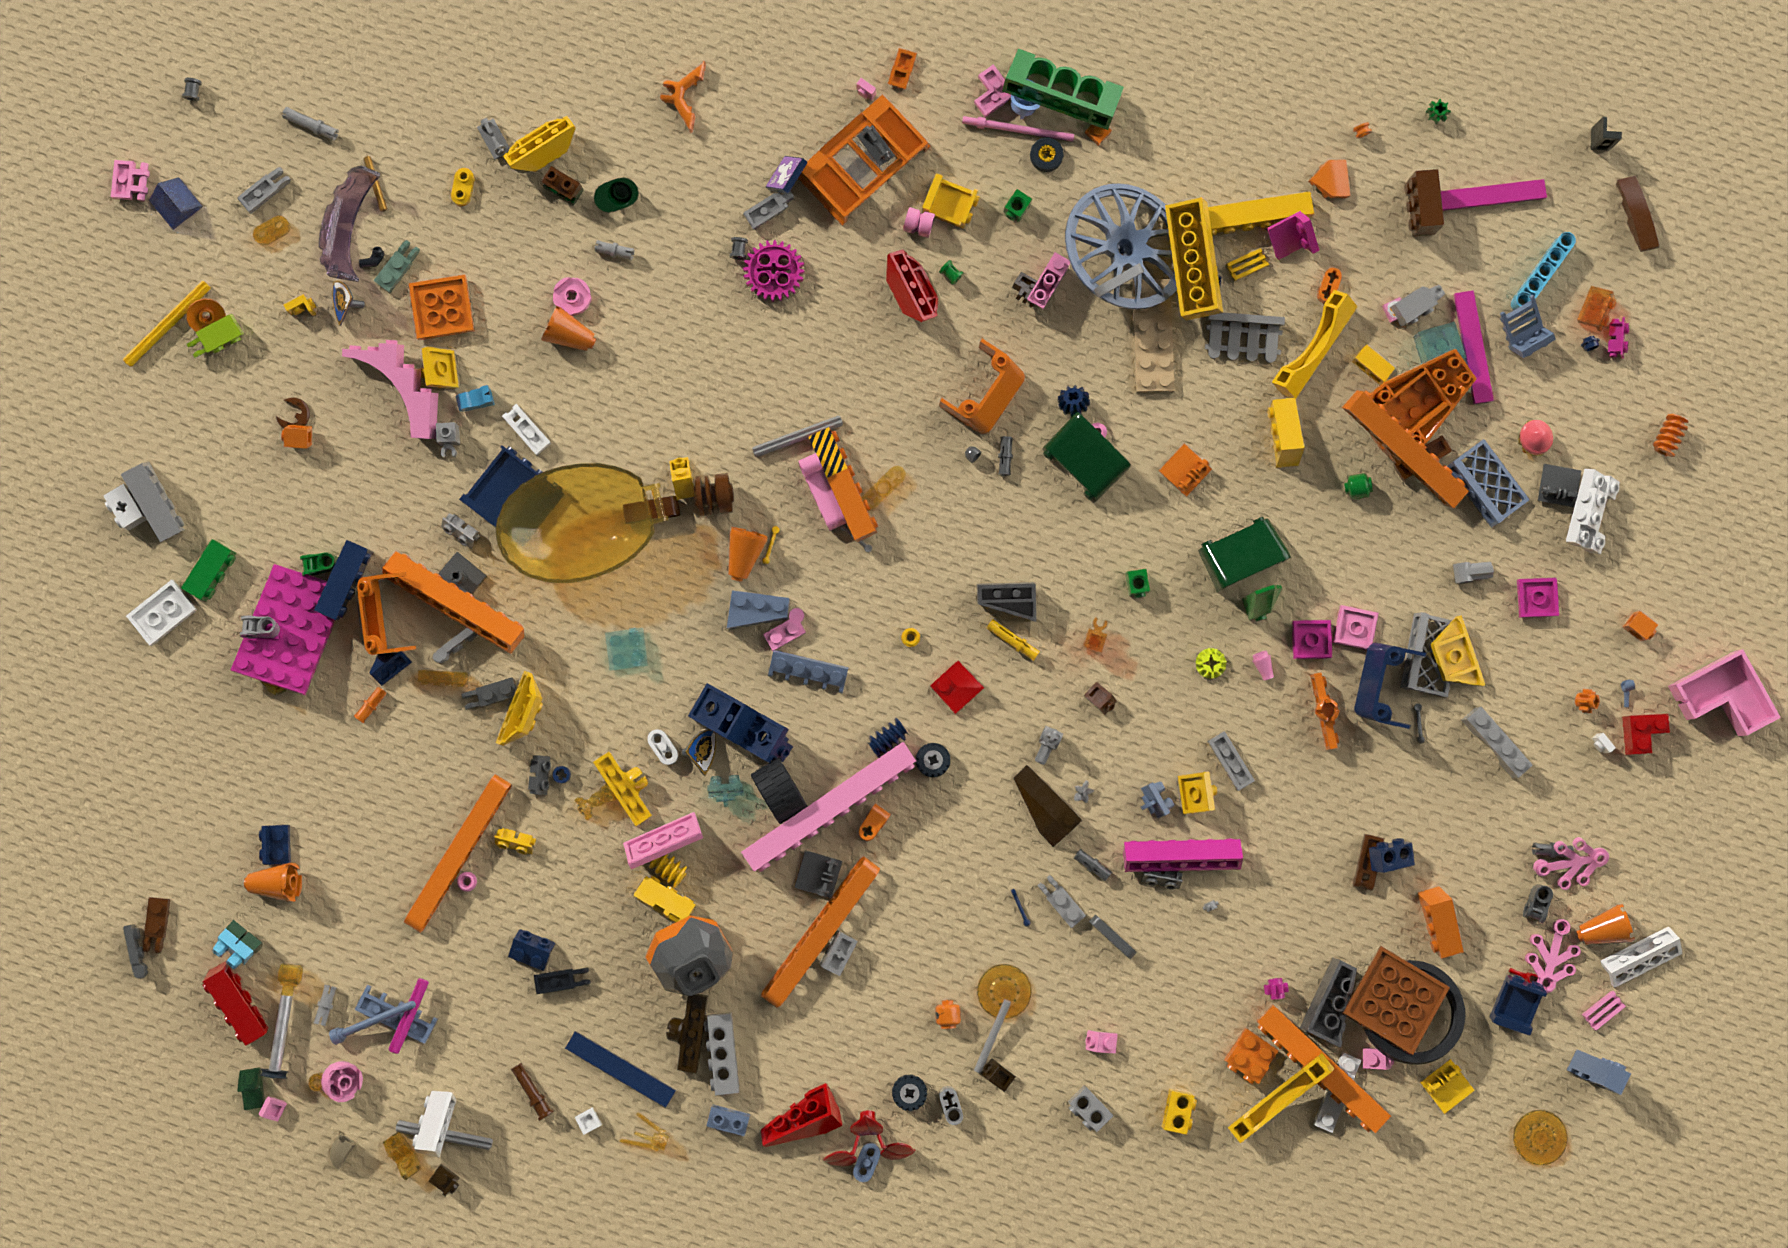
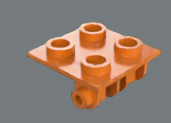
(1185, 469)

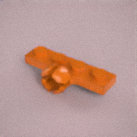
(1325, 710)

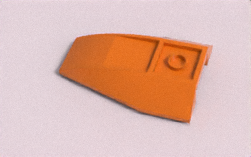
(1425, 395)

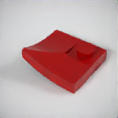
(956, 687)

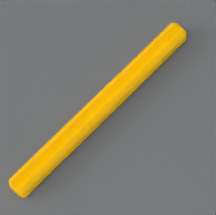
(166, 324)

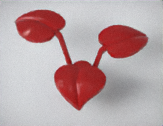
(868, 1126)

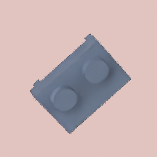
(1531, 336)

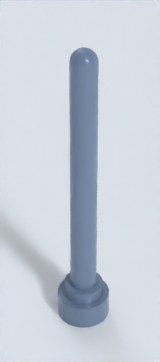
(338, 1034)

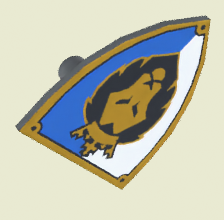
(343, 300)
(702, 750)

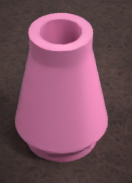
(1263, 664)

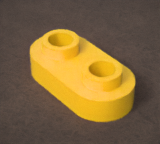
(464, 186)

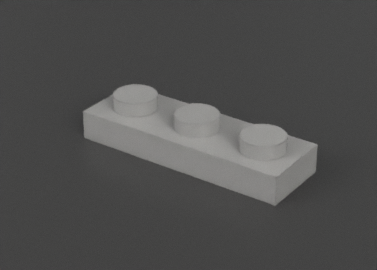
(1231, 761)

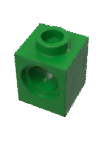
(1017, 198)
(1143, 577)

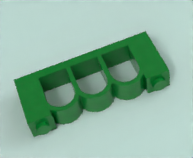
(1026, 65)

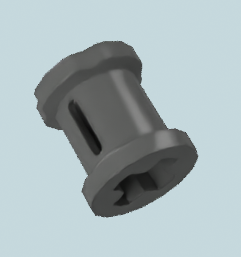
(191, 89)
(738, 248)

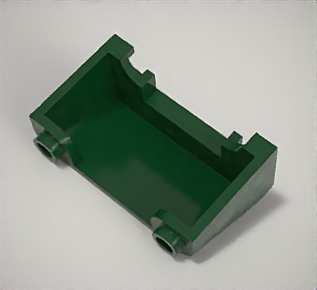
(1087, 456)
(1243, 553)

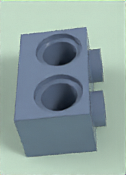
(728, 1120)

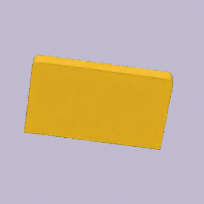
(1373, 365)

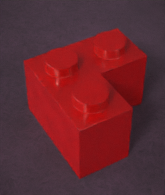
(1638, 731)

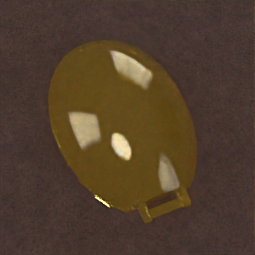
(577, 522)

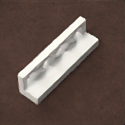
(1642, 953)

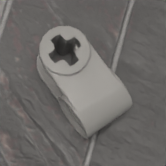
(255, 627)

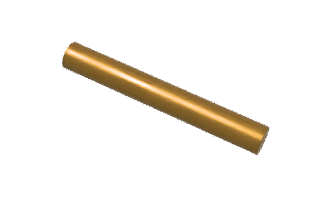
(376, 186)

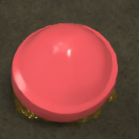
(1535, 437)

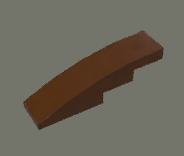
(1638, 214)

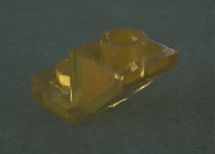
(403, 1155)

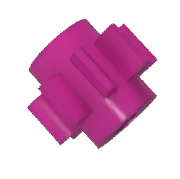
(1276, 988)

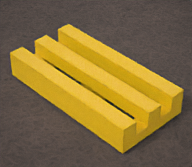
(1261, 258)

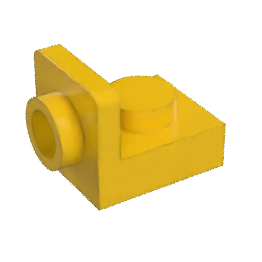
(298, 305)

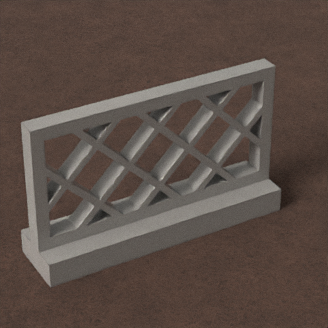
(1413, 662)

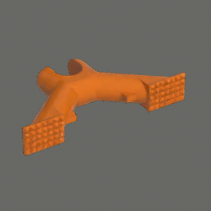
(678, 97)

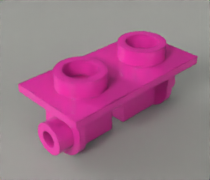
(1618, 345)

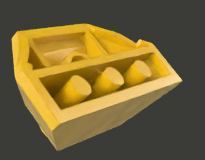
(541, 145)
(522, 711)

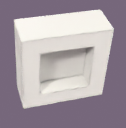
(1602, 743)
(588, 1120)

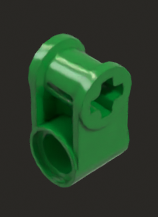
(315, 563)

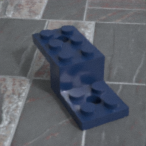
(738, 722)

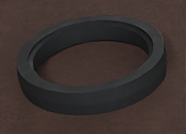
(1453, 1035)

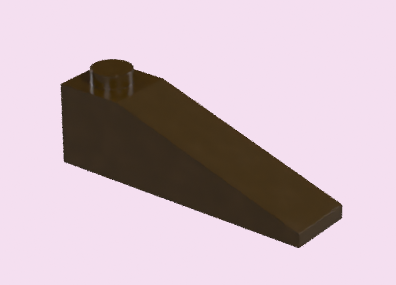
(1050, 813)

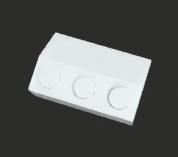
(434, 1123)

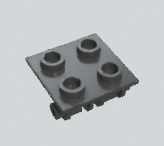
(1559, 485)
(818, 874)

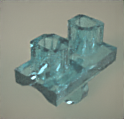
(725, 792)

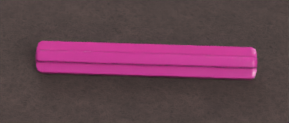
(408, 1016)

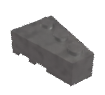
(1009, 597)

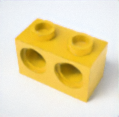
(1173, 1111)

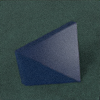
(389, 665)

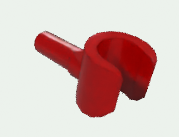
(1526, 976)

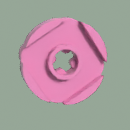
(572, 285)

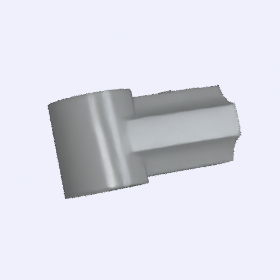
(1468, 572)

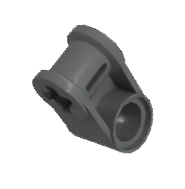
(1537, 904)

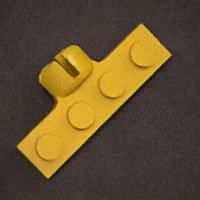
(624, 787)

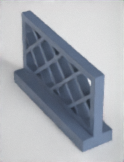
(1477, 494)

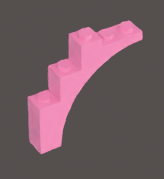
(420, 402)

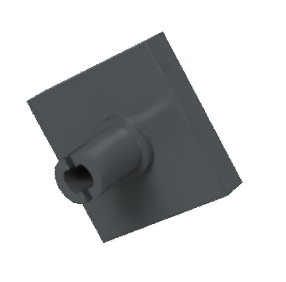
(462, 574)

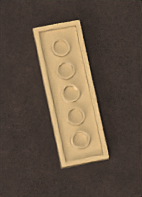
(1153, 343)

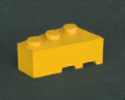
(1286, 432)
(664, 900)

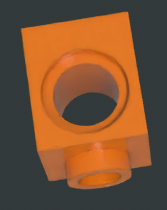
(297, 436)
(1640, 626)

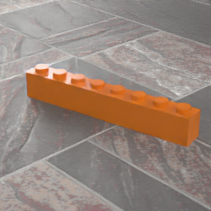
(1405, 448)
(454, 602)
(1338, 1082)

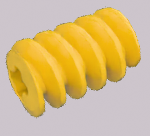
(669, 869)

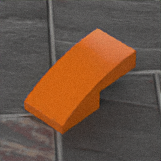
(902, 68)

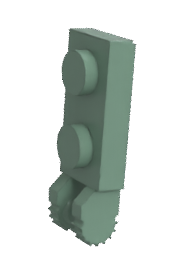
(396, 267)

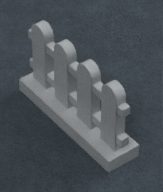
(1253, 333)

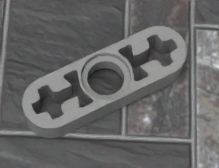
(1118, 280)

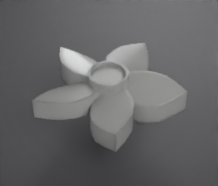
(1082, 792)

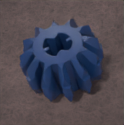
(1073, 400)

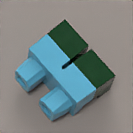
(238, 943)

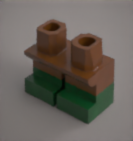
(562, 185)

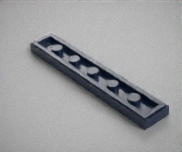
(620, 1069)

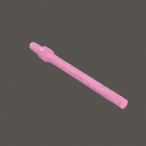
(981, 122)

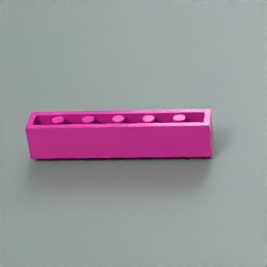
(1182, 855)

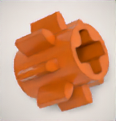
(1587, 701)

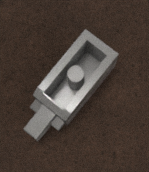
(1417, 303)

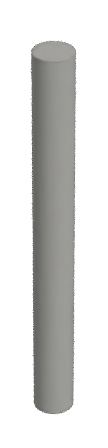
(992, 1036)

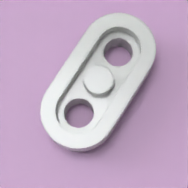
(663, 747)

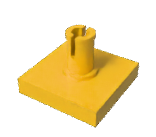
(439, 368)
(1197, 792)

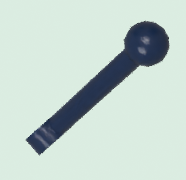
(1026, 922)

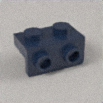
(531, 949)

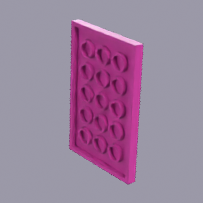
(295, 652)

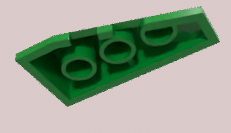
(1261, 602)

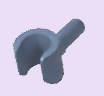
(1626, 686)

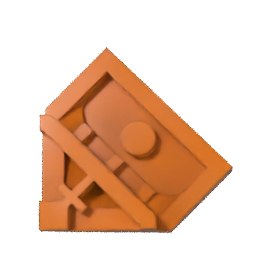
(1332, 179)

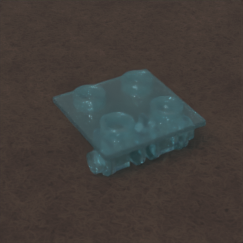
(626, 649)

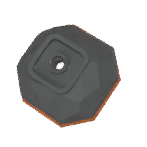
(690, 955)

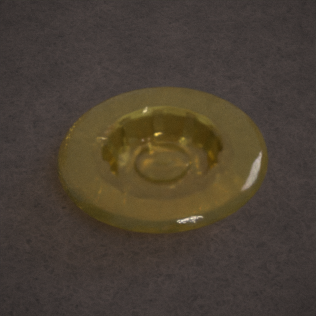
(1004, 990)
(1540, 1137)

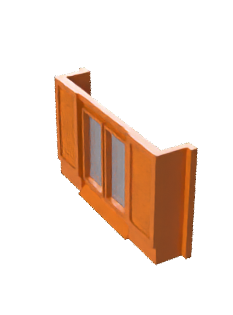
(844, 170)

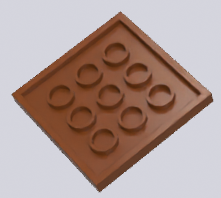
(1396, 1000)

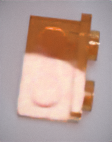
(1597, 308)

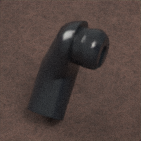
(374, 260)

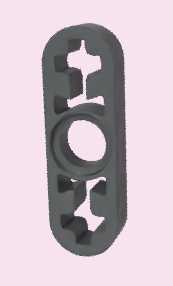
(1113, 937)

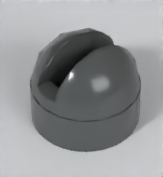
(972, 454)

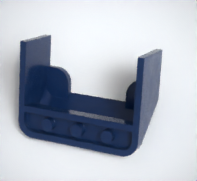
(1371, 681)

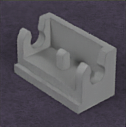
(838, 953)

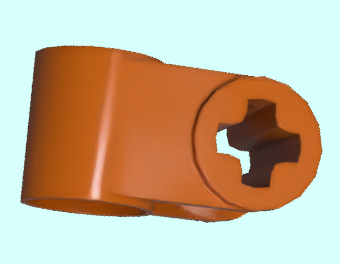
(876, 820)

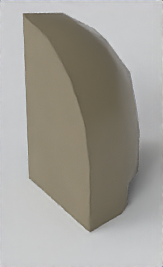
(340, 1150)

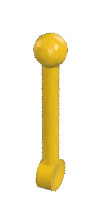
(775, 530)

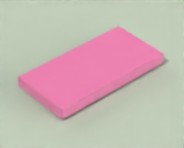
(662, 840)

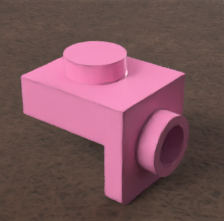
(1101, 1042)
(1376, 1060)

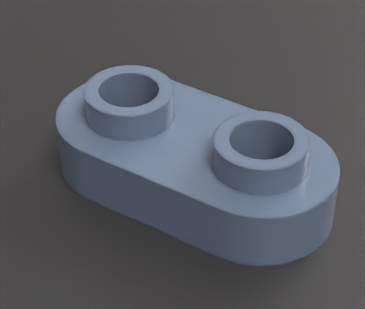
(867, 1162)

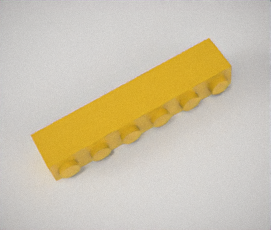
(1258, 212)

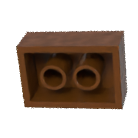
(1424, 203)

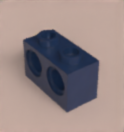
(1391, 856)

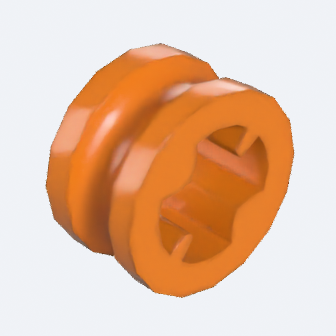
(1362, 130)

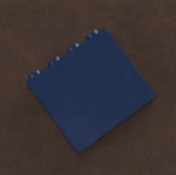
(497, 483)

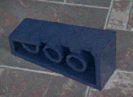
(343, 580)

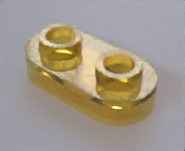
(272, 233)

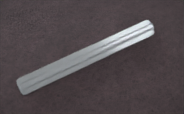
(796, 436)
(451, 1136)

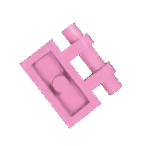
(123, 180)

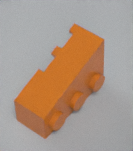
(1441, 922)

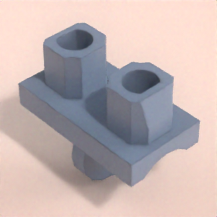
(1154, 801)

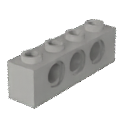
(719, 1085)

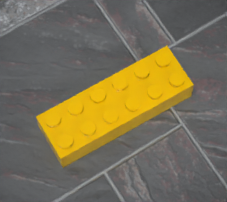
(1194, 259)

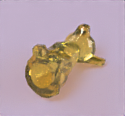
(597, 799)

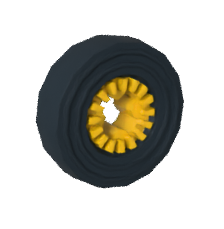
(1044, 145)

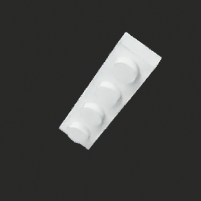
(1330, 1109)

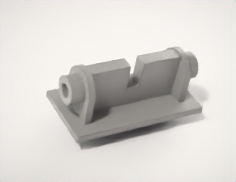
(493, 138)
(453, 526)

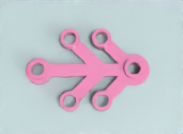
(1575, 863)
(1552, 959)

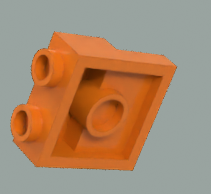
(1250, 1056)

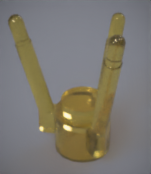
(658, 1140)

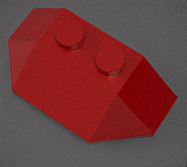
(911, 286)

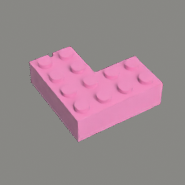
(1732, 685)

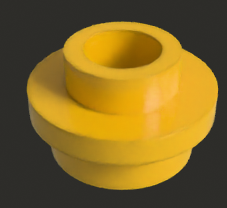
(906, 642)

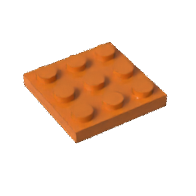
(441, 307)

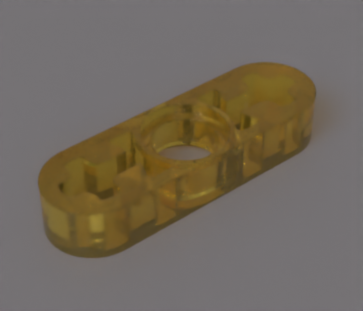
(896, 481)

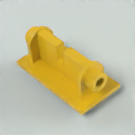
(506, 839)

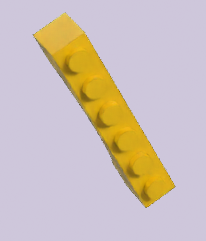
(1334, 317)
(1281, 1098)

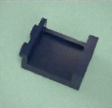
(1517, 1004)

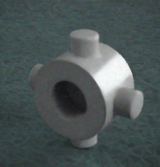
(1210, 905)

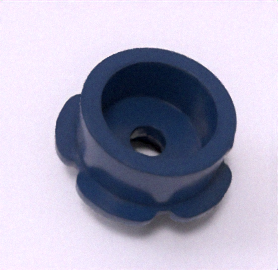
(1590, 343)

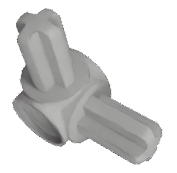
(1049, 740)

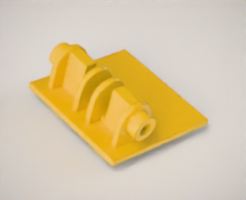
(1447, 1086)

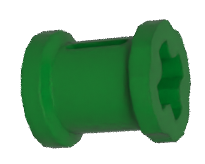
(951, 272)

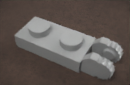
(263, 190)
(454, 645)
(1063, 903)

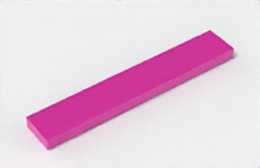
(1493, 195)
(1473, 346)

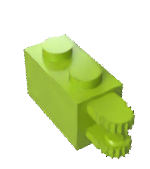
(217, 335)

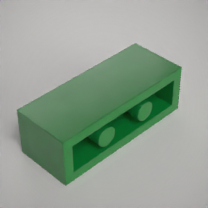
(209, 570)

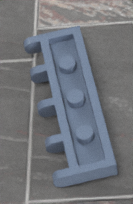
(808, 669)
(372, 1006)

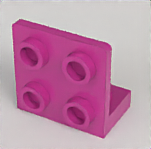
(1292, 235)

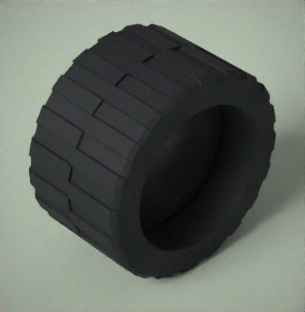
(778, 790)

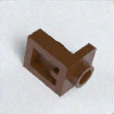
(1101, 698)

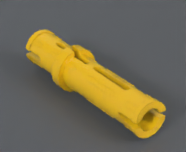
(1012, 639)

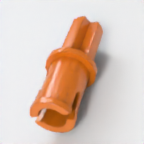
(370, 704)

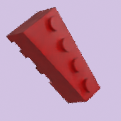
(235, 1003)

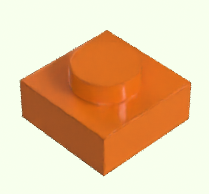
(1097, 134)

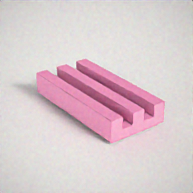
(1616, 1000)

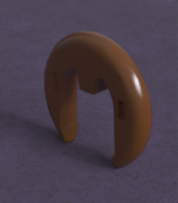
(302, 418)

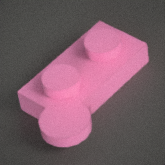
(786, 631)

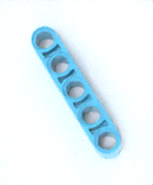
(1548, 265)

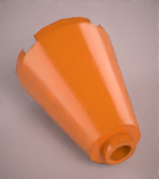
(568, 331)
(744, 552)
(276, 882)
(1608, 927)

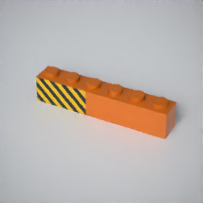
(843, 485)

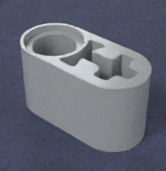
(944, 1102)

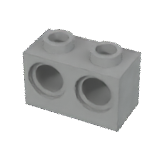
(1093, 1105)

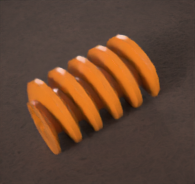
(1669, 435)

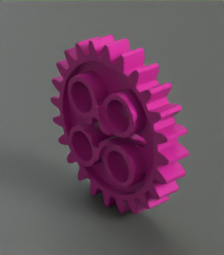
(774, 254)

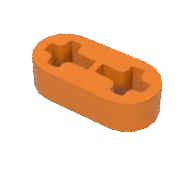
(1325, 283)

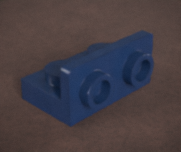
(275, 844)

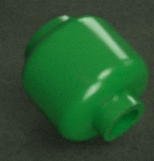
(1359, 486)

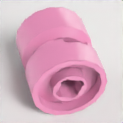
(918, 222)

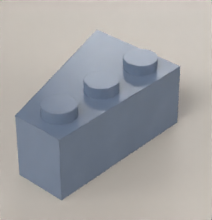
(754, 609)
(1600, 1072)

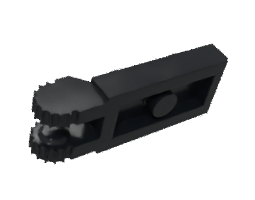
(559, 980)

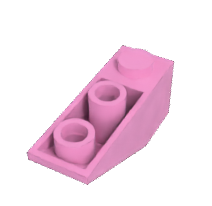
(1049, 280)

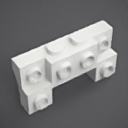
(1589, 509)

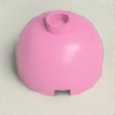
(341, 1081)

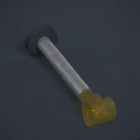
(290, 977)

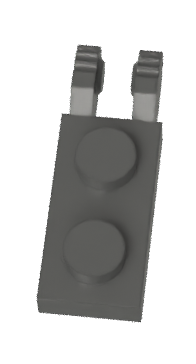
(491, 693)
(135, 952)

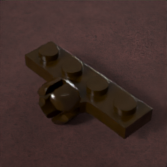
(689, 1032)

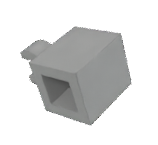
(447, 436)

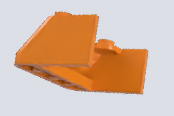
(986, 414)
(372, 614)

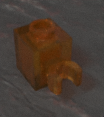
(1094, 638)

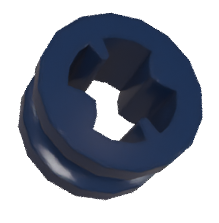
(566, 771)

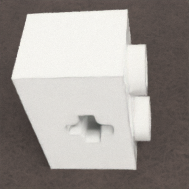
(115, 502)

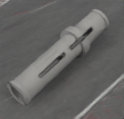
(318, 127)

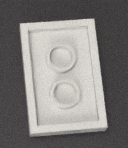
(161, 612)

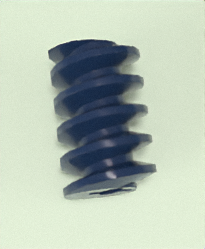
(887, 737)

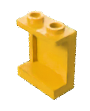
(950, 202)

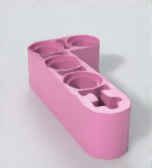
(821, 491)

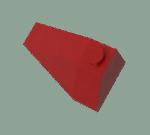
(808, 1118)

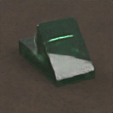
(252, 1088)

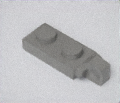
(767, 209)

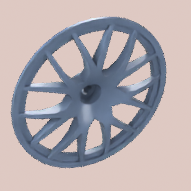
(1123, 238)

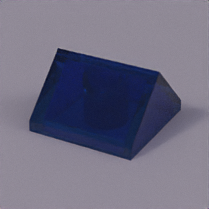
(174, 202)

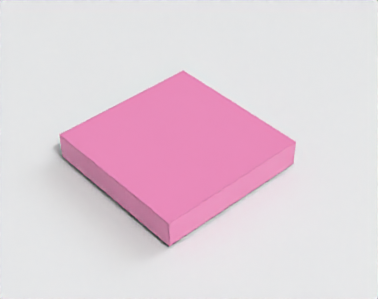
(1355, 627)

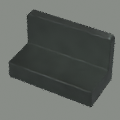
(1603, 139)

